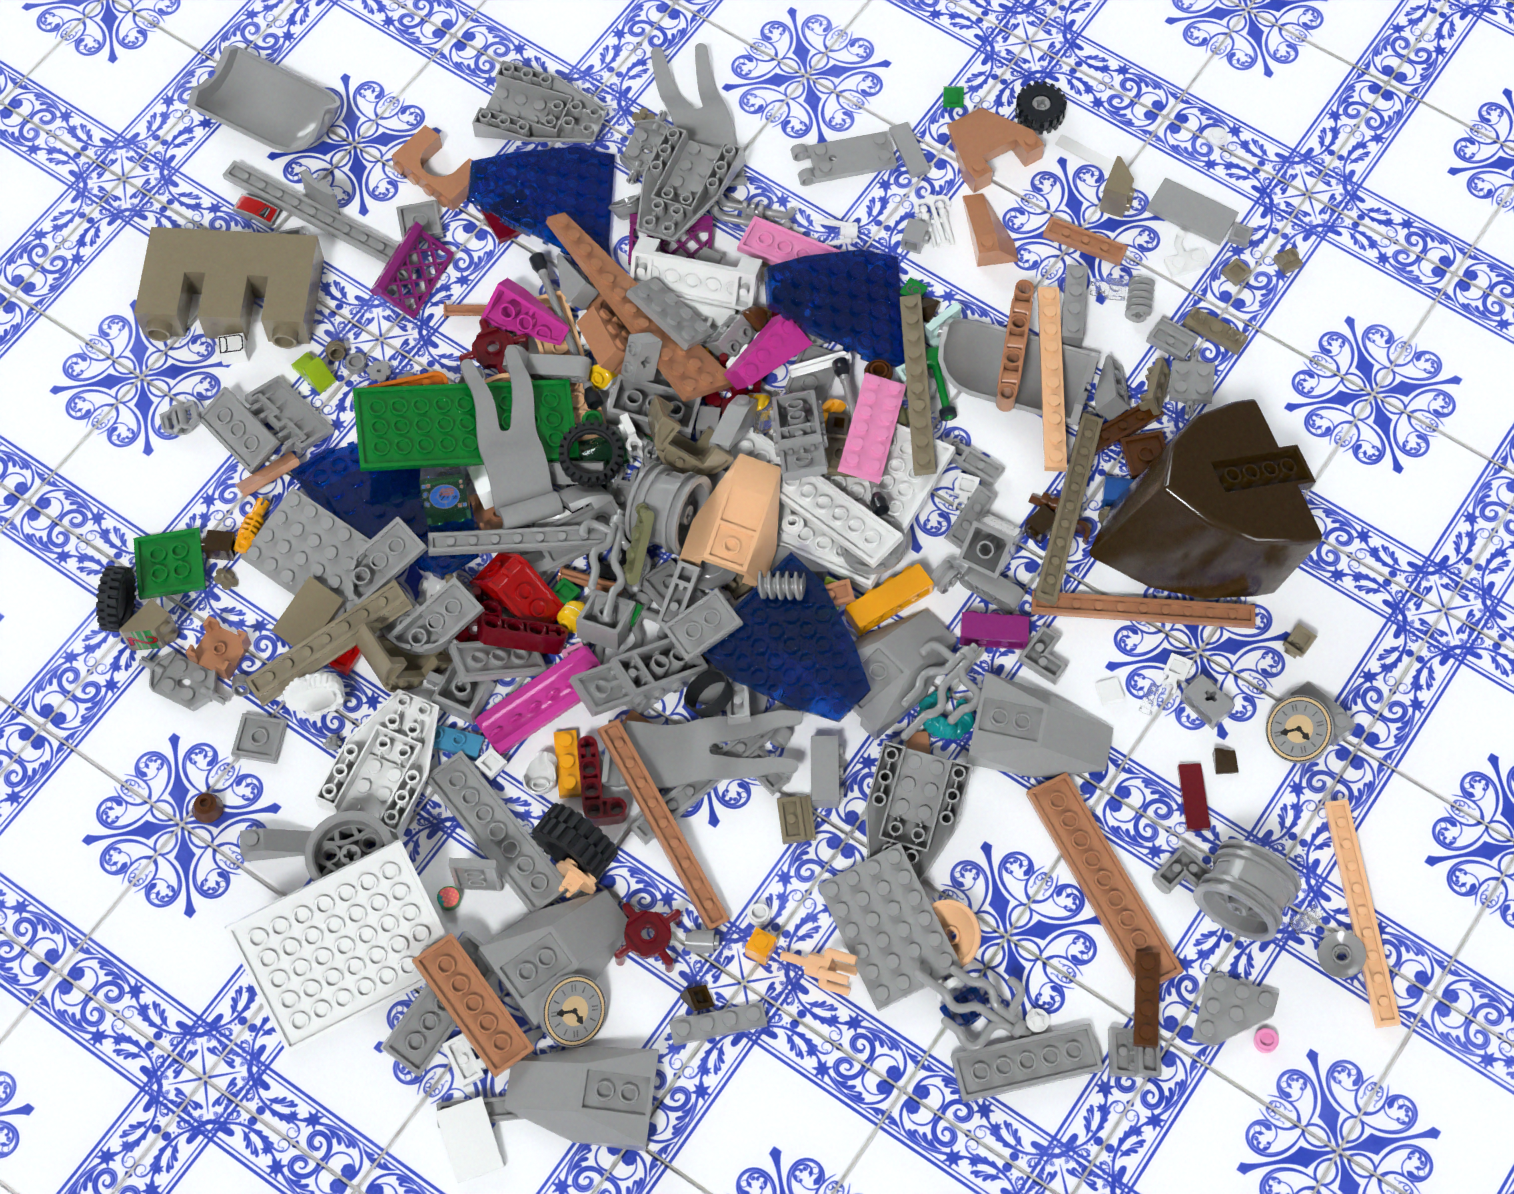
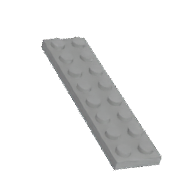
(497, 832)

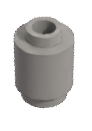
(702, 941)

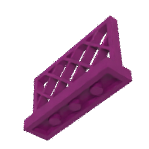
(702, 225)
(395, 264)

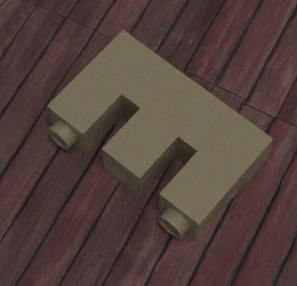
(229, 274)

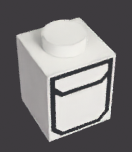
(232, 349)

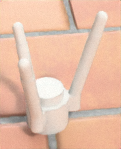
(847, 230)

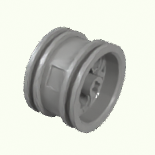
(672, 499)
(347, 837)
(1247, 889)

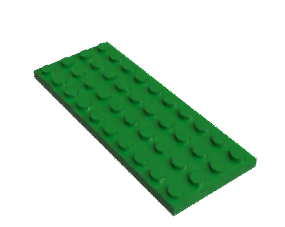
(438, 423)

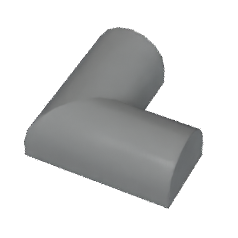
(1038, 657)
(1179, 867)

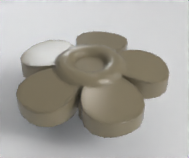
(642, 116)
(225, 578)

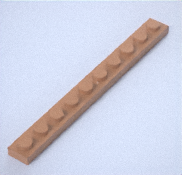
(1148, 610)
(663, 825)

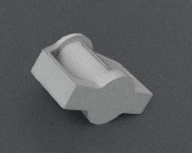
(178, 413)

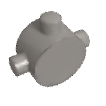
(332, 743)

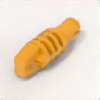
(251, 526)

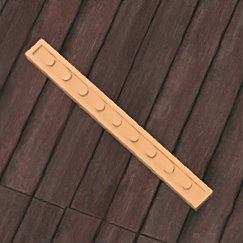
(1051, 379)
(1362, 913)

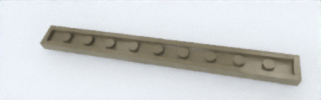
(917, 385)
(1068, 509)

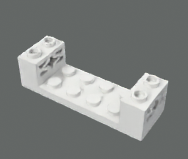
(698, 279)

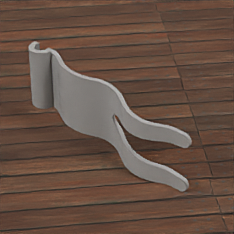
(705, 125)
(513, 457)
(683, 756)

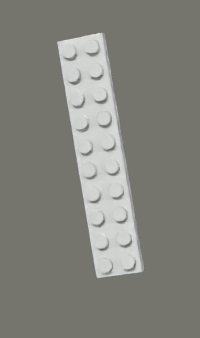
(827, 506)

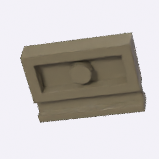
(796, 819)

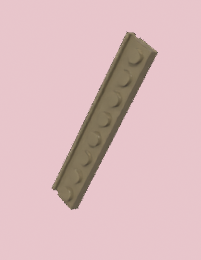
(328, 642)

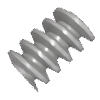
(1139, 298)
(781, 586)

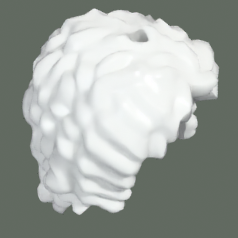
(315, 694)

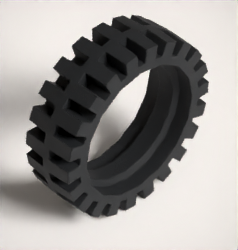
(591, 429)
(115, 597)

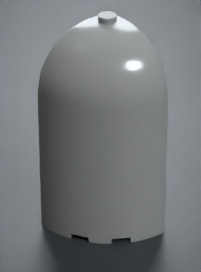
(265, 101)
(972, 359)

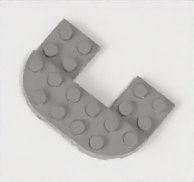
(423, 628)

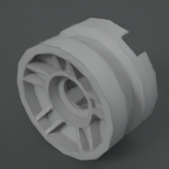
(945, 576)

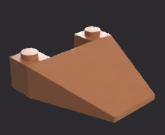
(985, 136)

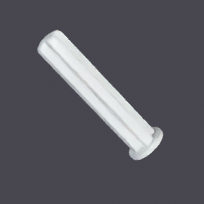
(816, 363)

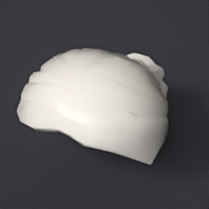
(540, 774)

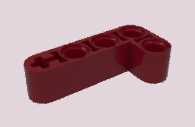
(518, 633)
(593, 781)

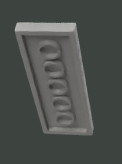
(427, 1022)
(1026, 1063)

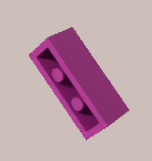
(994, 630)

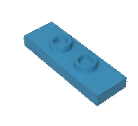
(455, 740)

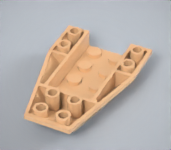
(738, 521)

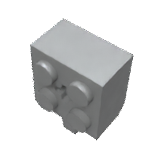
(458, 698)

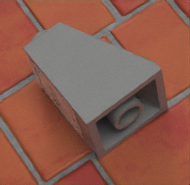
(990, 545)

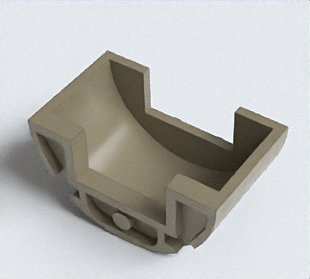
(679, 450)
(393, 666)

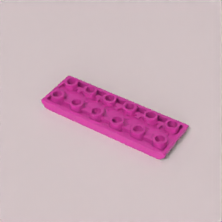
(535, 703)

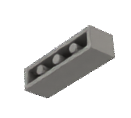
(1074, 305)

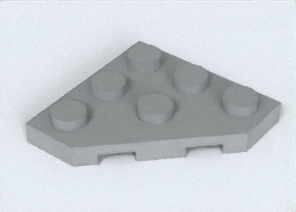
(1231, 1009)

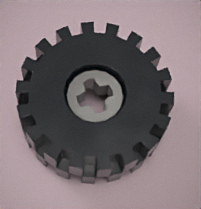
(1040, 118)

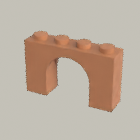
(410, 161)

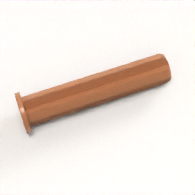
(462, 310)
(582, 579)

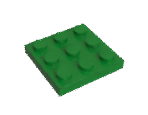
(169, 563)

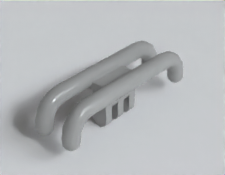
(749, 211)

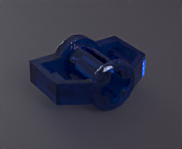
(961, 998)

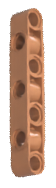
(1014, 345)

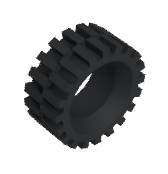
(572, 836)

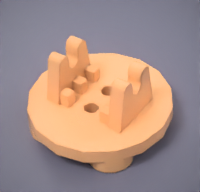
(574, 878)

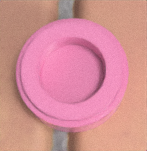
(1266, 1040)

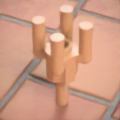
(825, 968)

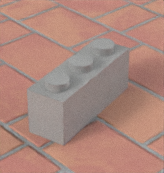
(826, 772)

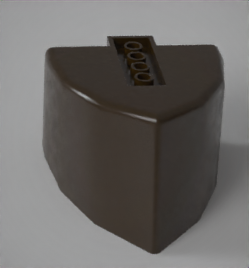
(1214, 511)

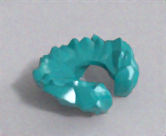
(939, 725)

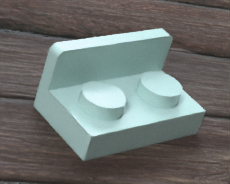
(932, 327)

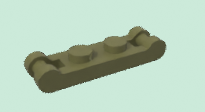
(640, 537)

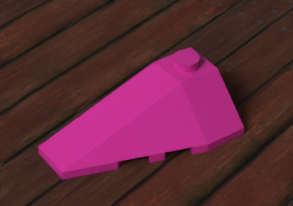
(520, 312)

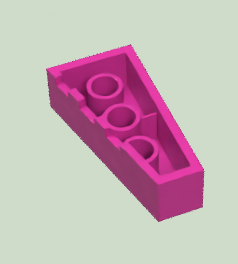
(769, 349)

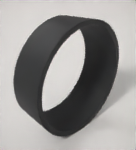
(702, 682)

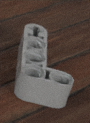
(554, 366)

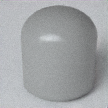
(238, 680)
(781, 737)

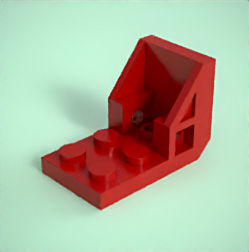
(518, 587)

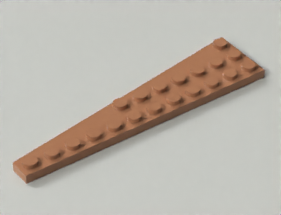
(689, 372)

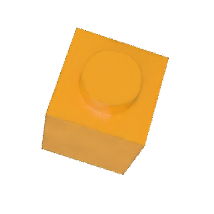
(760, 946)

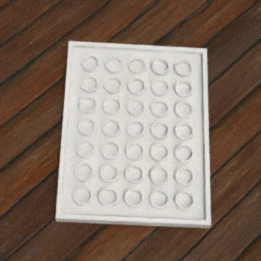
(898, 484)
(338, 945)

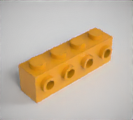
(888, 599)

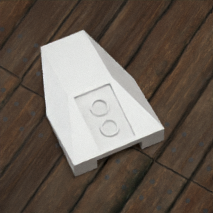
(384, 763)

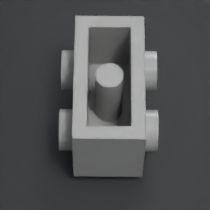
(731, 336)

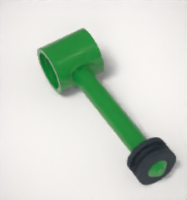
(947, 412)

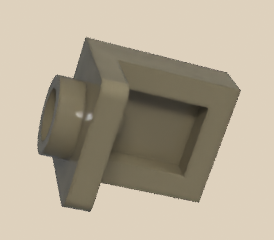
(1299, 642)

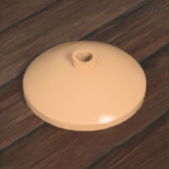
(962, 920)

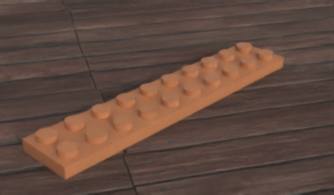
(1100, 875)

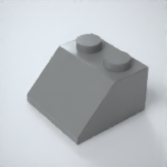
(606, 634)

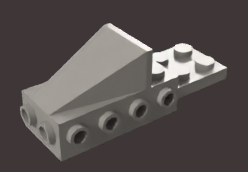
(799, 435)
(636, 678)

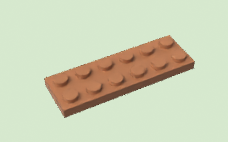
(473, 1005)

